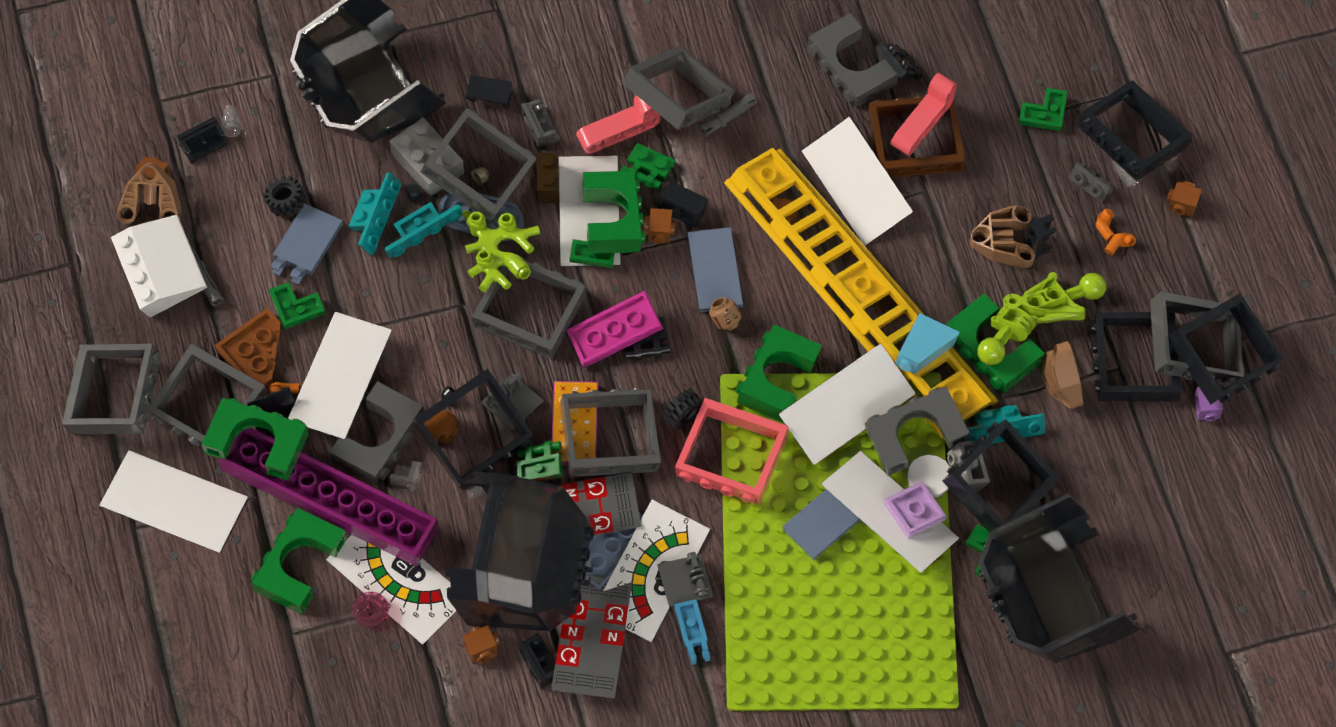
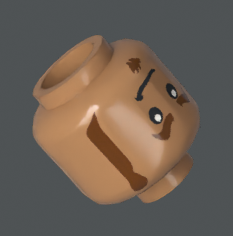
(725, 313)

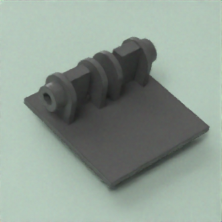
(519, 394)
(685, 579)

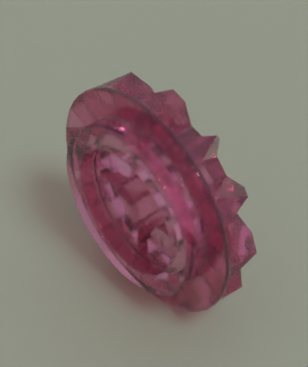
(363, 601)

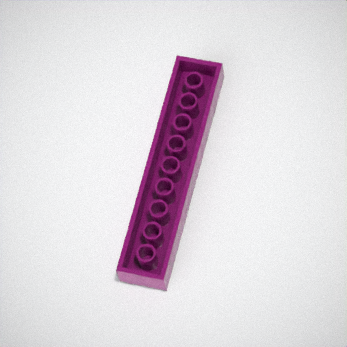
(335, 498)

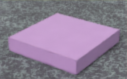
(915, 509)

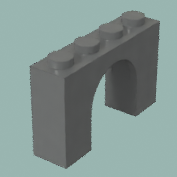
(856, 85)
(935, 406)
(374, 462)

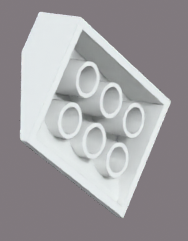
(159, 264)

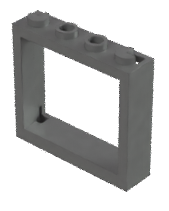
(677, 58)
(459, 188)
(1194, 307)
(520, 336)
(194, 353)
(81, 383)
(611, 465)

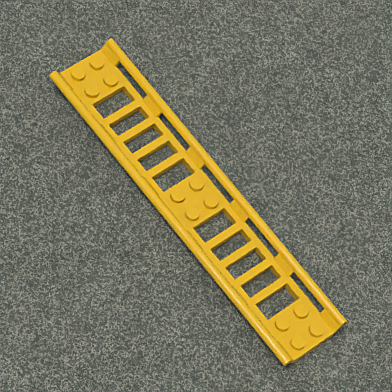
(856, 285)

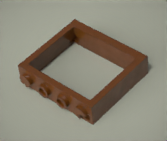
(914, 166)

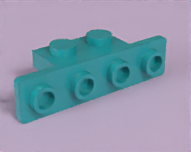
(374, 211)
(419, 225)
(1025, 426)

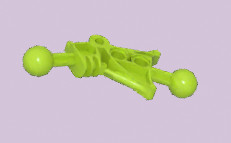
(1039, 304)

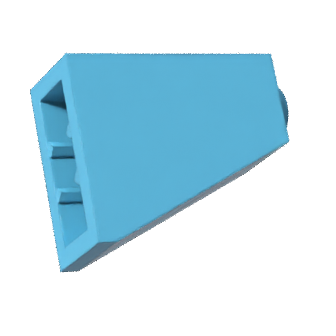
(925, 343)

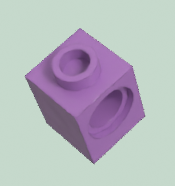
(1204, 409)

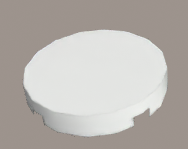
(931, 471)

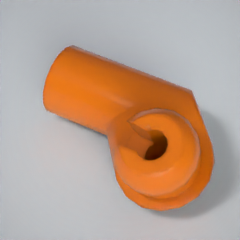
(1103, 223)
(1120, 240)
(276, 386)

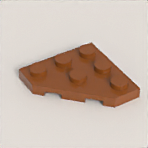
(253, 347)

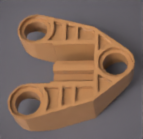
(132, 194)
(998, 232)
(1062, 376)

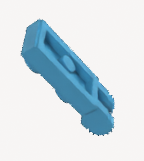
(692, 629)

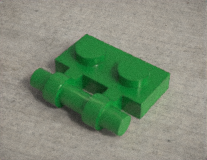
(651, 162)
(542, 467)

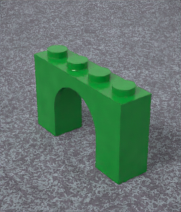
(621, 189)
(777, 347)
(1013, 366)
(234, 417)
(300, 530)

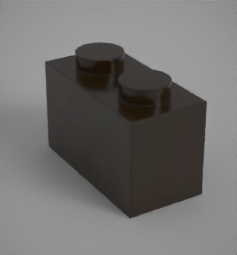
(548, 177)

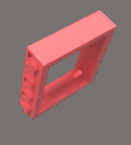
(743, 420)

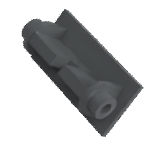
(1090, 182)

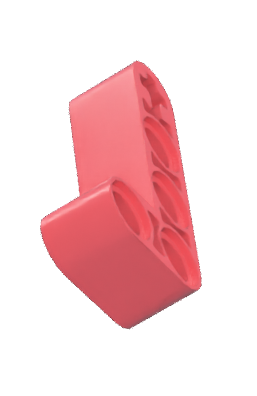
(925, 116)
(618, 127)

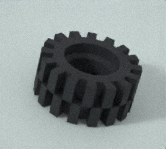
(280, 187)
(682, 408)

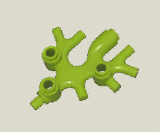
(489, 255)

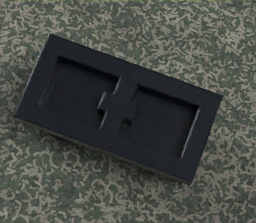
(489, 90)
(202, 140)
(684, 203)
(1038, 233)
(537, 660)

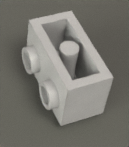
(976, 473)

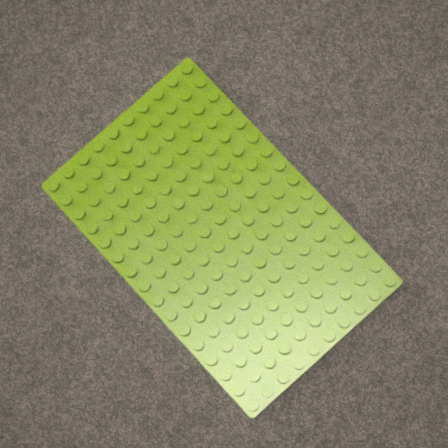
(856, 620)

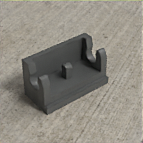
(539, 123)

